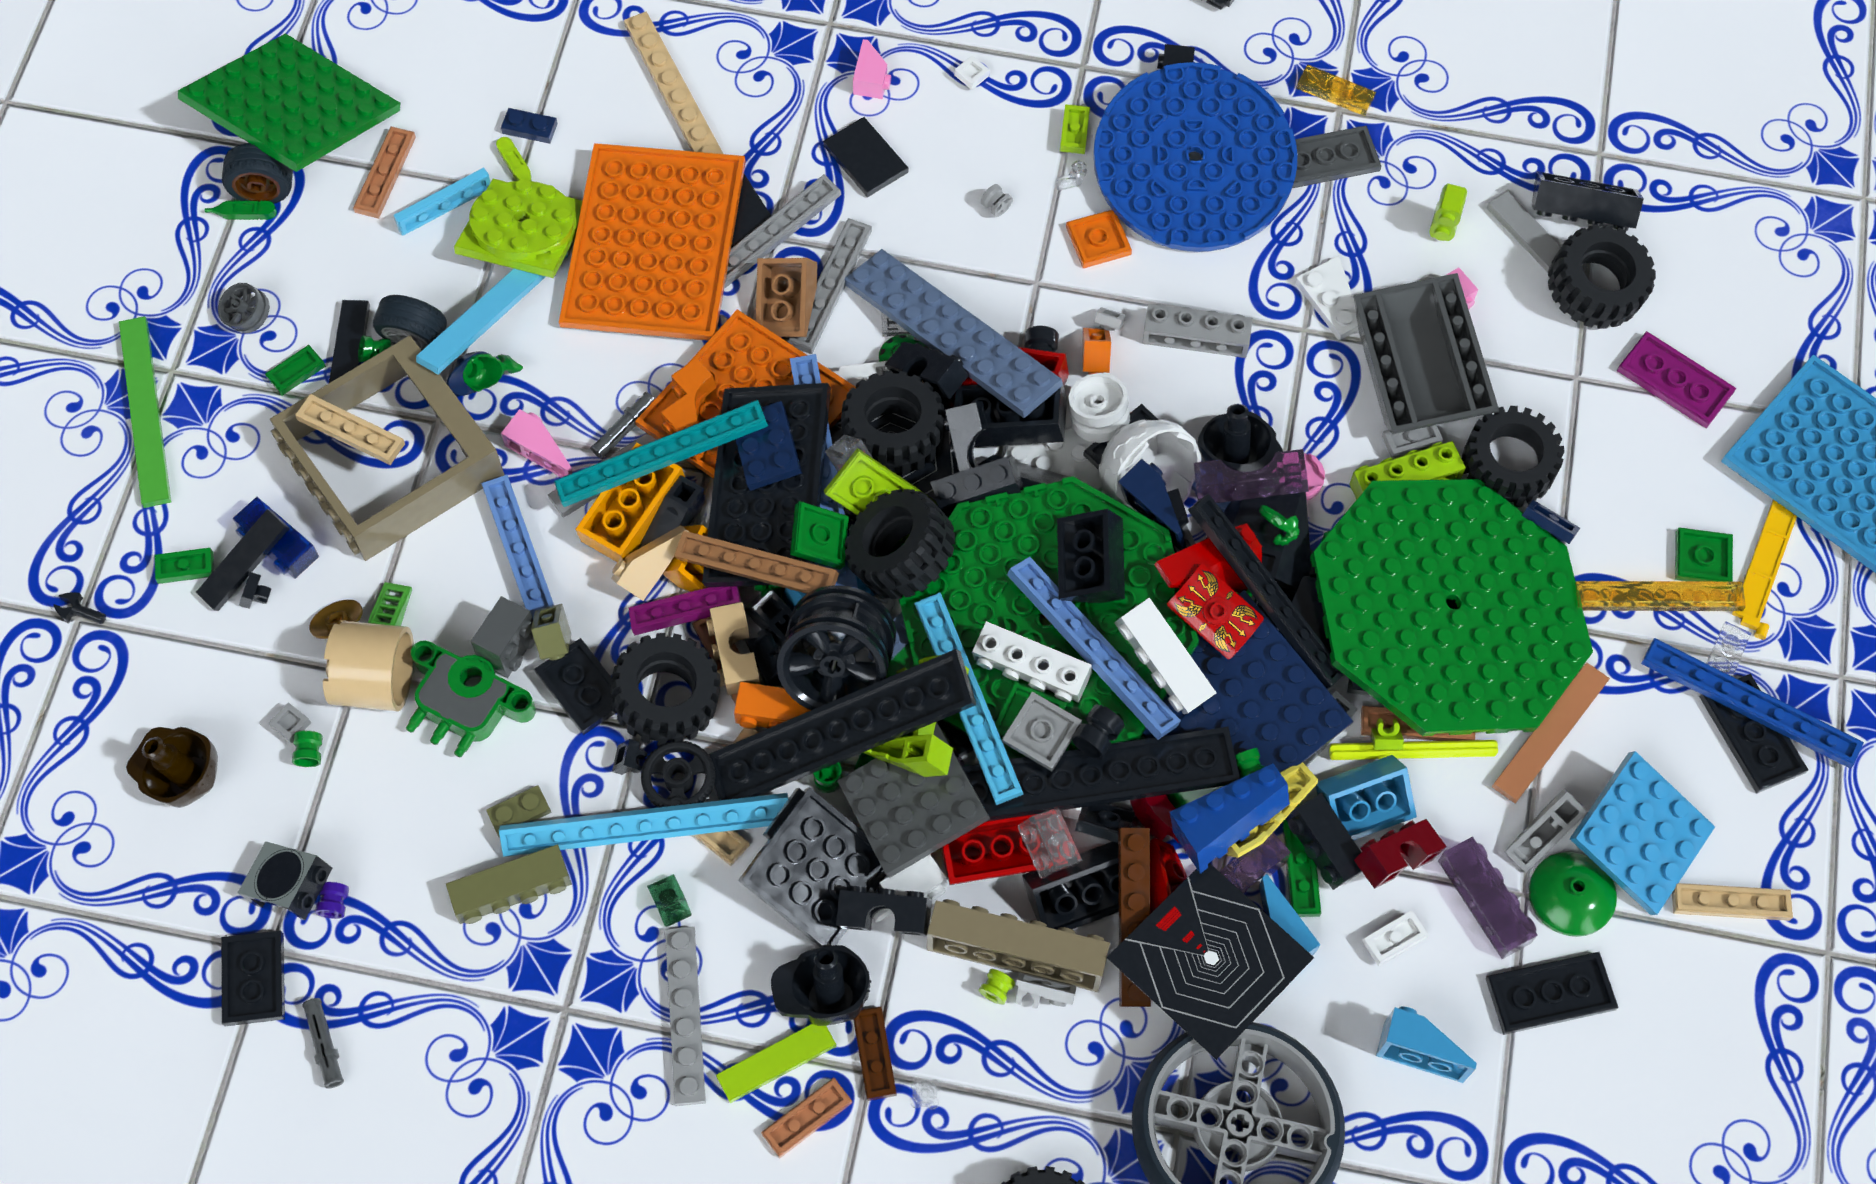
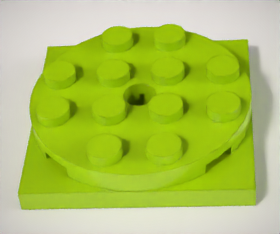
(530, 245)

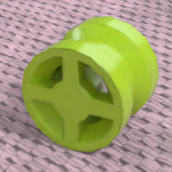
(997, 986)

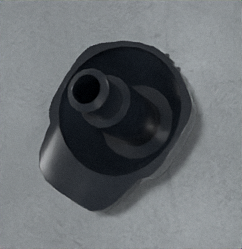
(1239, 440)
(822, 985)

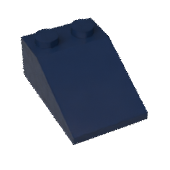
(1147, 495)

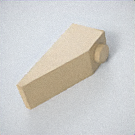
(646, 565)

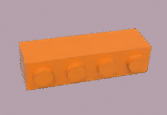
(764, 706)

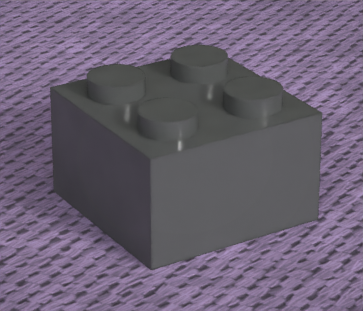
(504, 636)

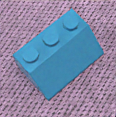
(1370, 796)

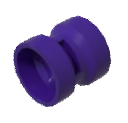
(332, 903)

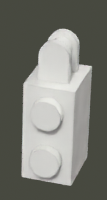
(921, 877)

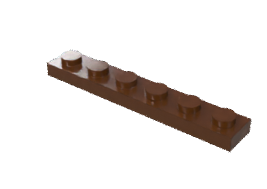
(1133, 900)

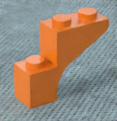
(691, 387)

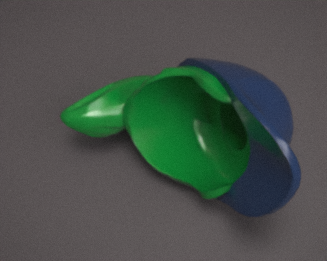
(479, 371)

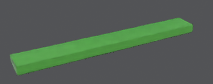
(144, 412)

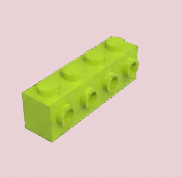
(1435, 463)

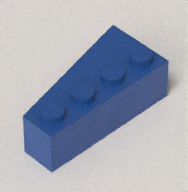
(1228, 814)

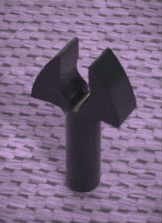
(78, 609)

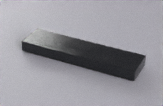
(350, 329)
(242, 560)

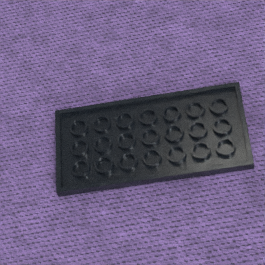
(766, 514)

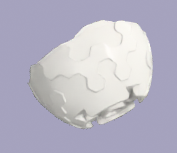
(1155, 442)

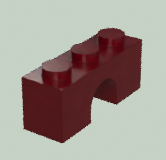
(1384, 859)

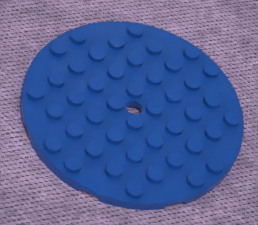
(1204, 202)

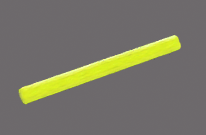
(1416, 749)

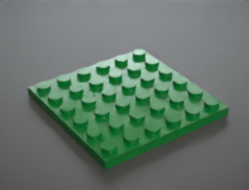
(289, 101)

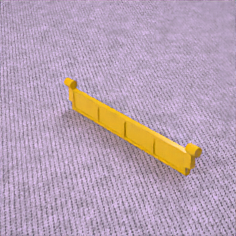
(1765, 566)

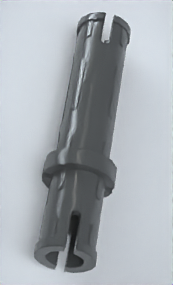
(621, 427)
(325, 1055)

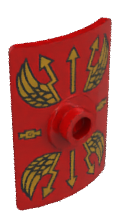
(1215, 611)

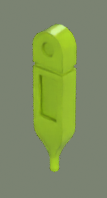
(513, 159)

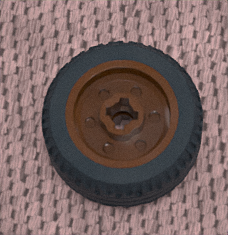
(255, 175)

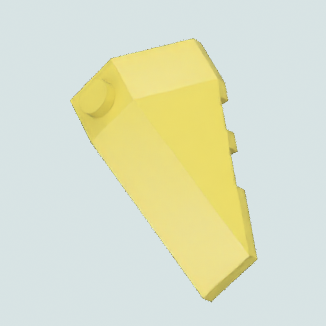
(1300, 783)

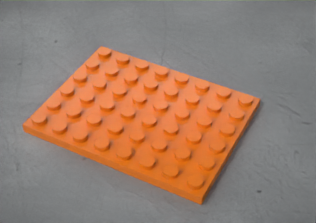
(653, 242)

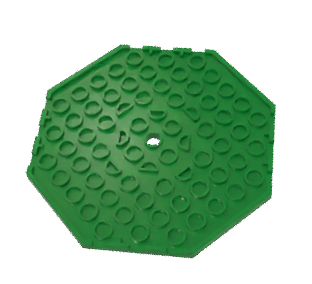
(976, 589)
(1439, 668)

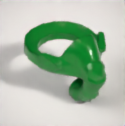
(1288, 525)

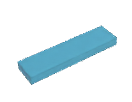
(442, 201)

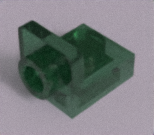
(669, 900)

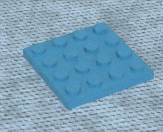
(1642, 833)

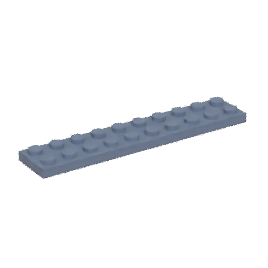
(953, 330)

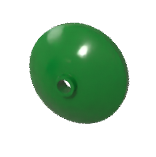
(1561, 905)

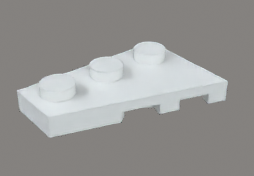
(1330, 296)

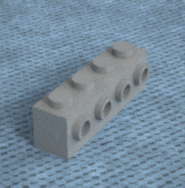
(1197, 330)

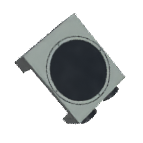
(285, 879)

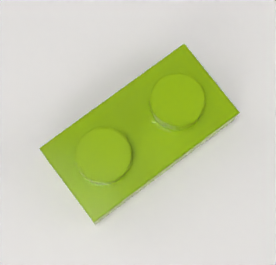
(1074, 129)

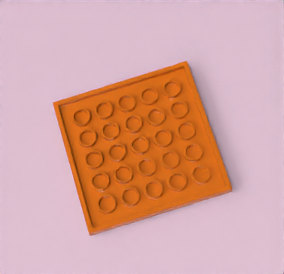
(741, 357)

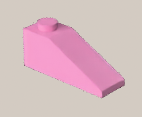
(532, 440)

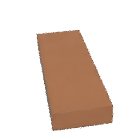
(806, 1117)

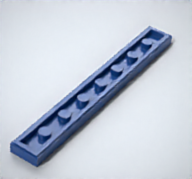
(1752, 703)

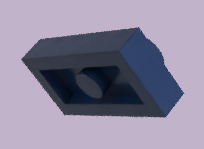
(529, 125)
(1551, 522)

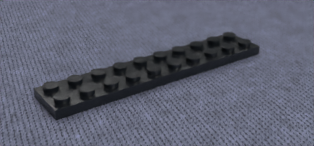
(843, 728)
(1124, 774)

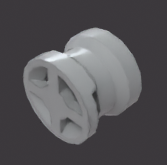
(996, 200)

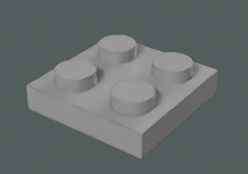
(1041, 731)

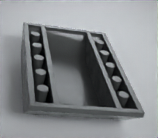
(1423, 354)

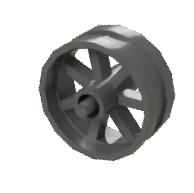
(244, 308)

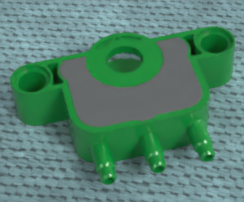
(460, 708)

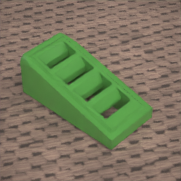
(380, 605)

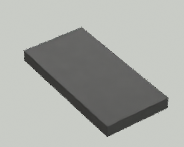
(1335, 156)

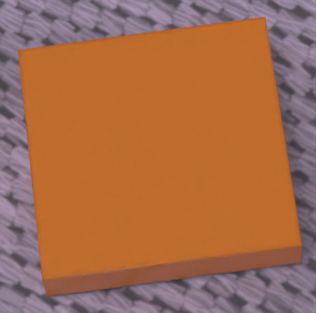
(1098, 238)

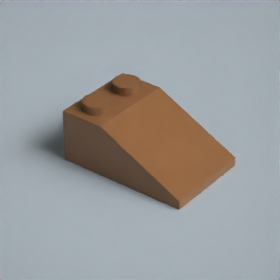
(785, 294)

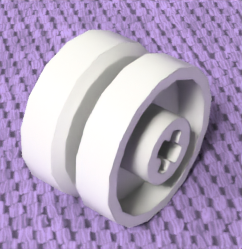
(1098, 407)

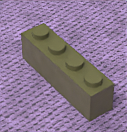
(508, 885)

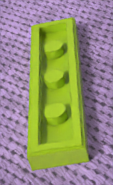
(775, 1061)

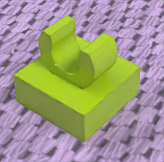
(1387, 738)

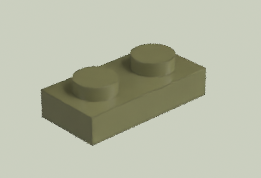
(519, 809)

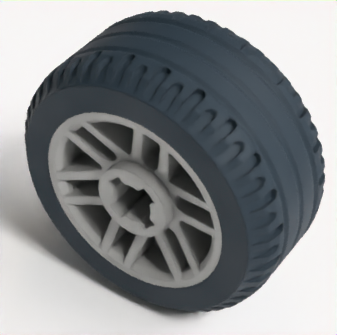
(405, 316)

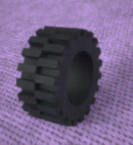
(1510, 484)

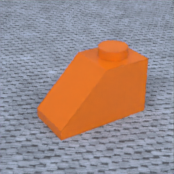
(1096, 350)

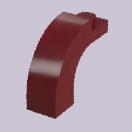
(1155, 814)

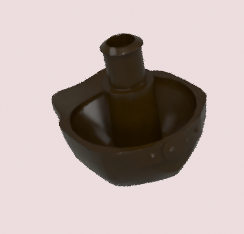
(174, 765)

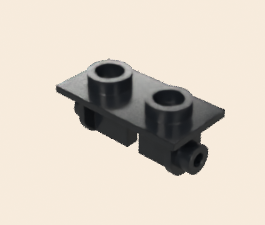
(765, 656)

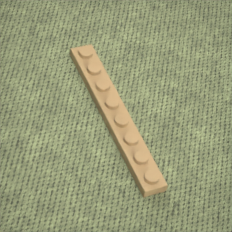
(671, 84)

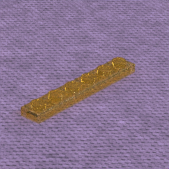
(1660, 596)

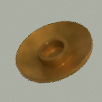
(333, 614)

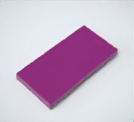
(1676, 379)

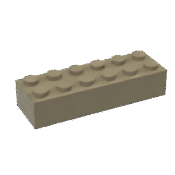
(1017, 945)

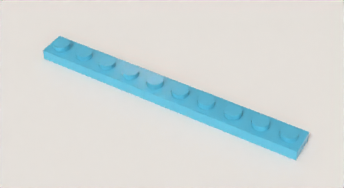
(641, 824)

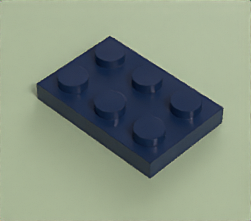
(769, 452)

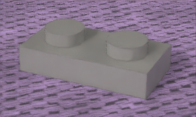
(1417, 439)

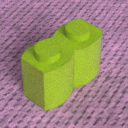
(1448, 212)

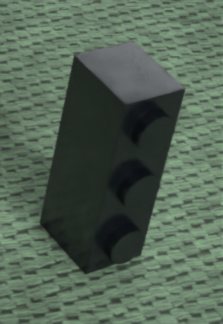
(1325, 840)

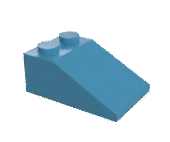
(1421, 1045)

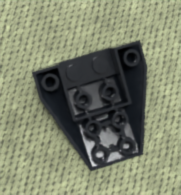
(1287, 562)

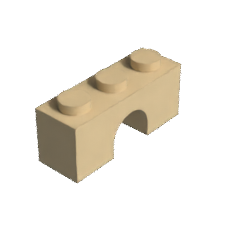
(729, 626)

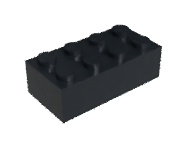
(1007, 427)

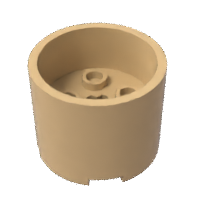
(368, 665)

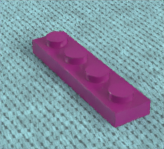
(680, 608)

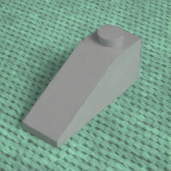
(1546, 830)

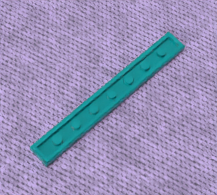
(660, 453)

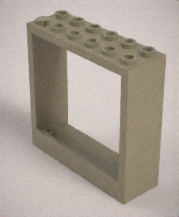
(424, 502)

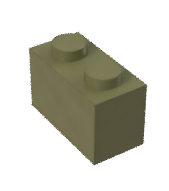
(551, 632)

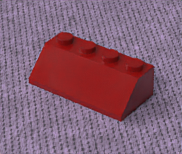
(988, 852)

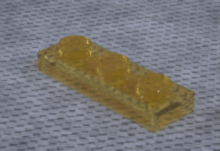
(1336, 90)

